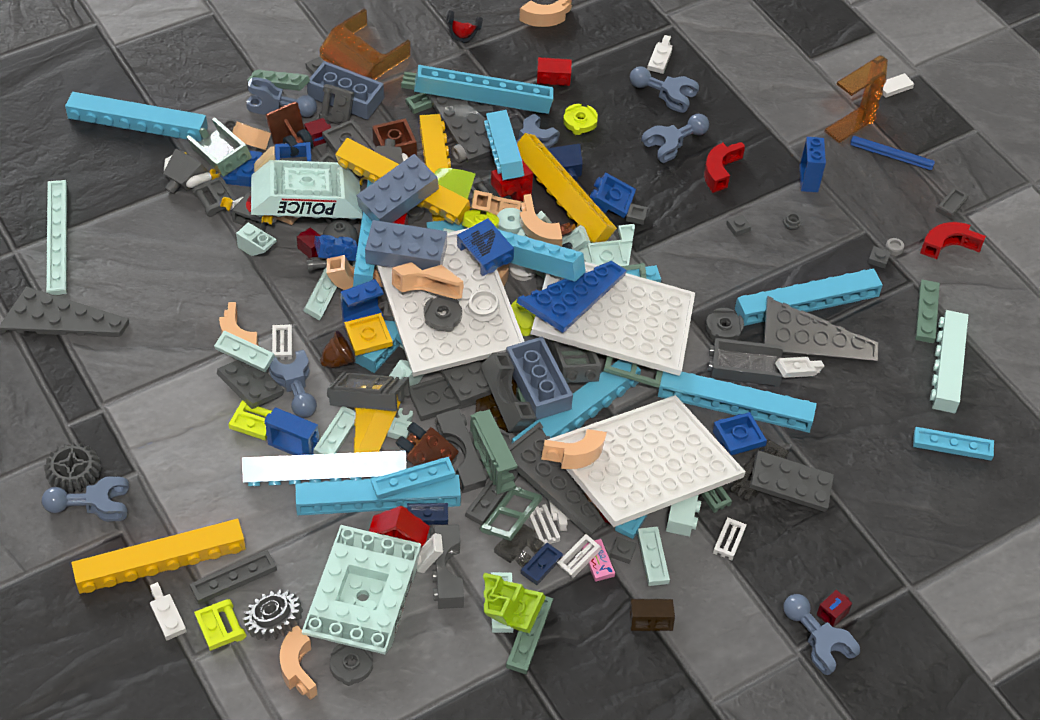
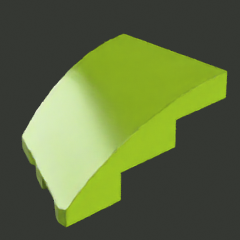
(456, 180)
(511, 603)

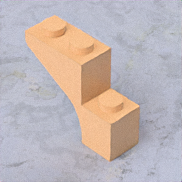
(434, 280)

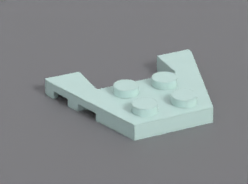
(615, 251)

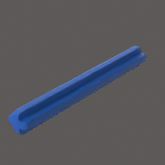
(892, 152)

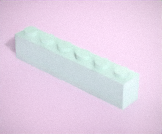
(950, 361)

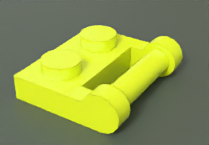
(249, 423)
(213, 627)

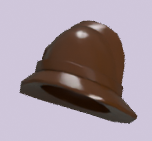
(337, 352)

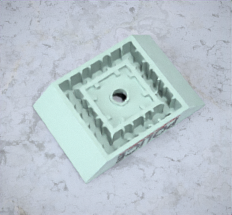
(305, 190)
(370, 566)

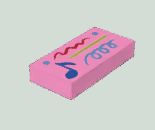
(600, 565)

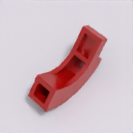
(715, 174)
(951, 234)

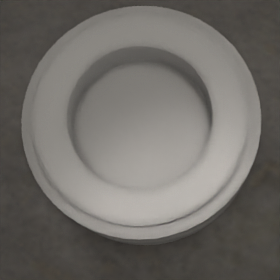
(458, 153)
(895, 246)

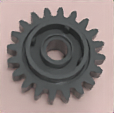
(273, 615)

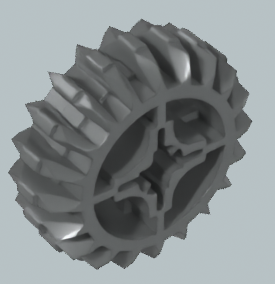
(77, 466)

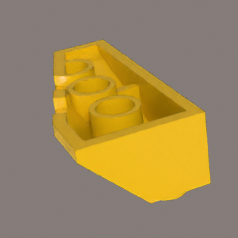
(371, 428)

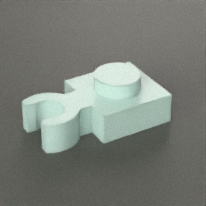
(399, 425)

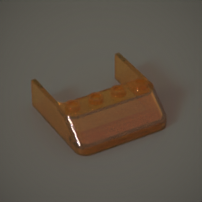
(354, 54)
(872, 78)

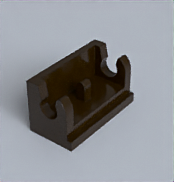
(652, 615)

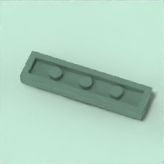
(282, 79)
(927, 311)
(526, 643)

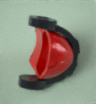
(462, 31)

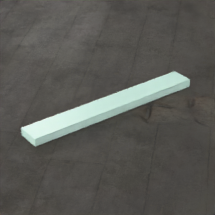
(57, 238)

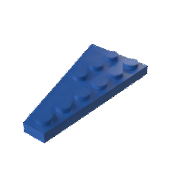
(568, 300)

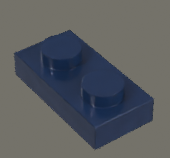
(430, 512)
(541, 563)

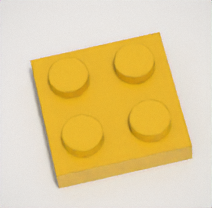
(368, 334)

